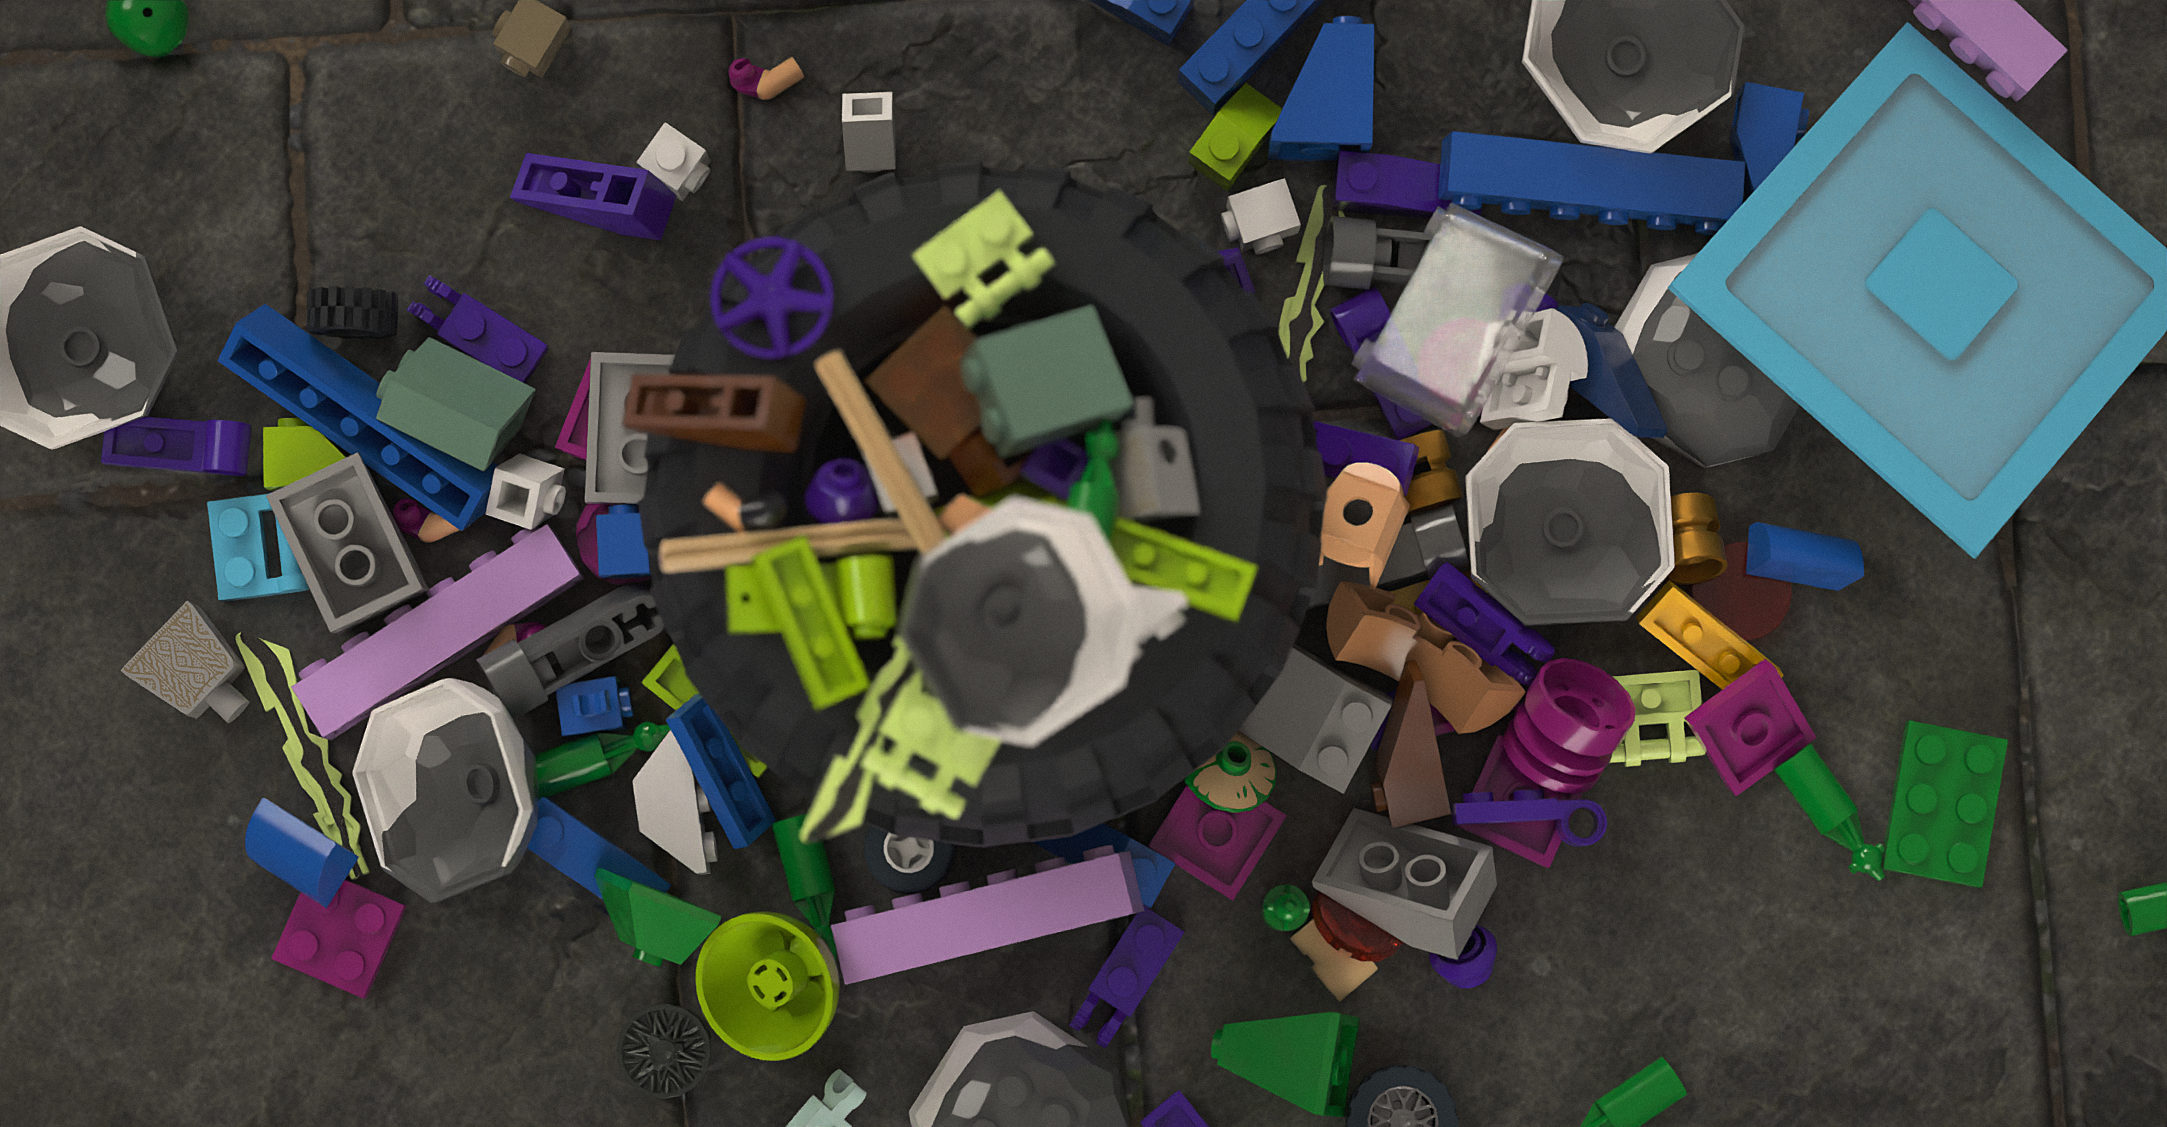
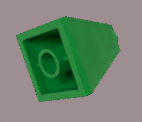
(1294, 1057)

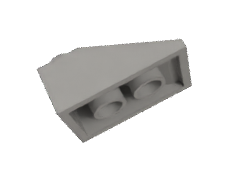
(347, 544)
(1318, 718)
(1409, 881)

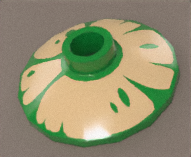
(1235, 785)

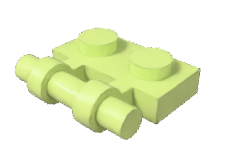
(974, 246)
(1660, 700)
(923, 728)

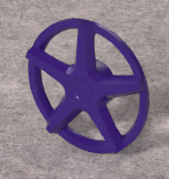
(771, 297)

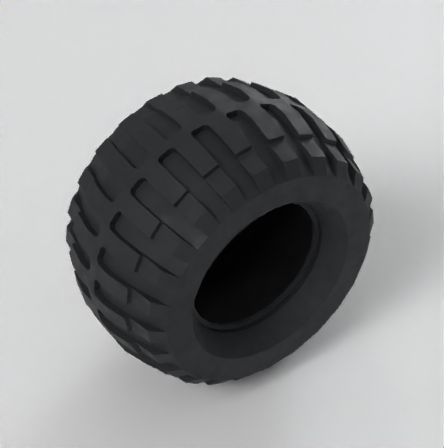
(1177, 337)

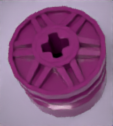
(1569, 725)

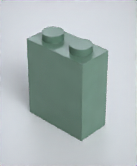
(1045, 381)
(454, 403)

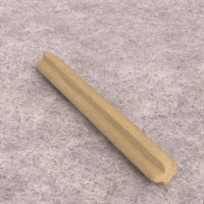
(880, 451)
(823, 540)

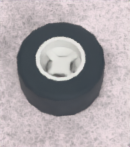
(893, 863)

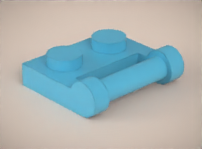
(242, 551)

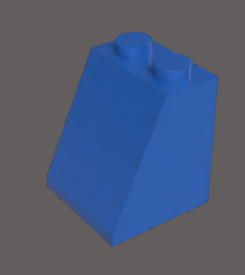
(1331, 98)

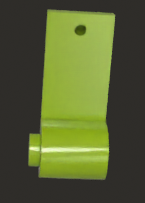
(858, 587)

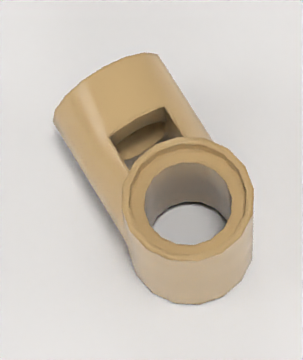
(1332, 967)

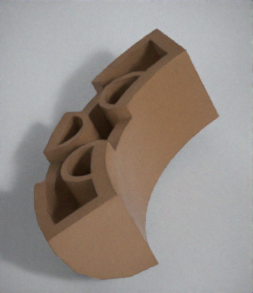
(1381, 635)

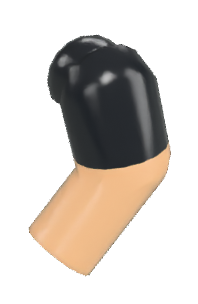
(748, 514)

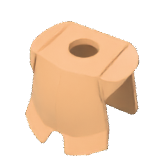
(1367, 543)

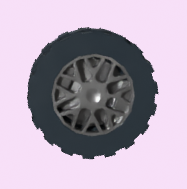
(1401, 1099)

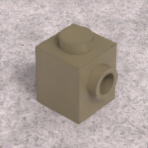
(530, 37)

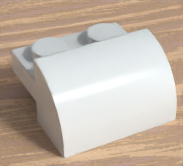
(1538, 373)

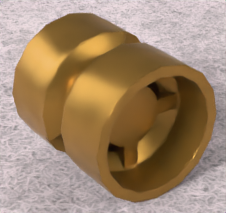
(1435, 486)
(1696, 541)

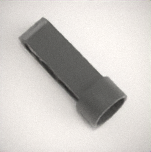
(1362, 253)
(1418, 551)
(521, 671)

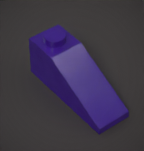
(1387, 185)
(596, 194)

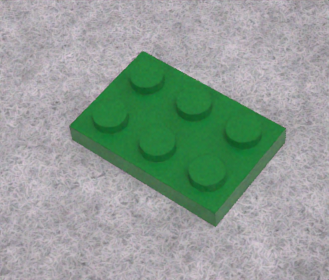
(1943, 804)

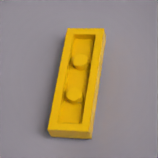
(1699, 636)

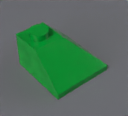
(653, 920)

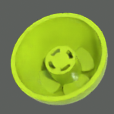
(767, 985)

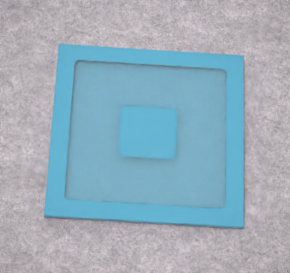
(1935, 288)

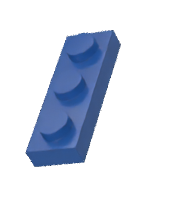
(721, 772)

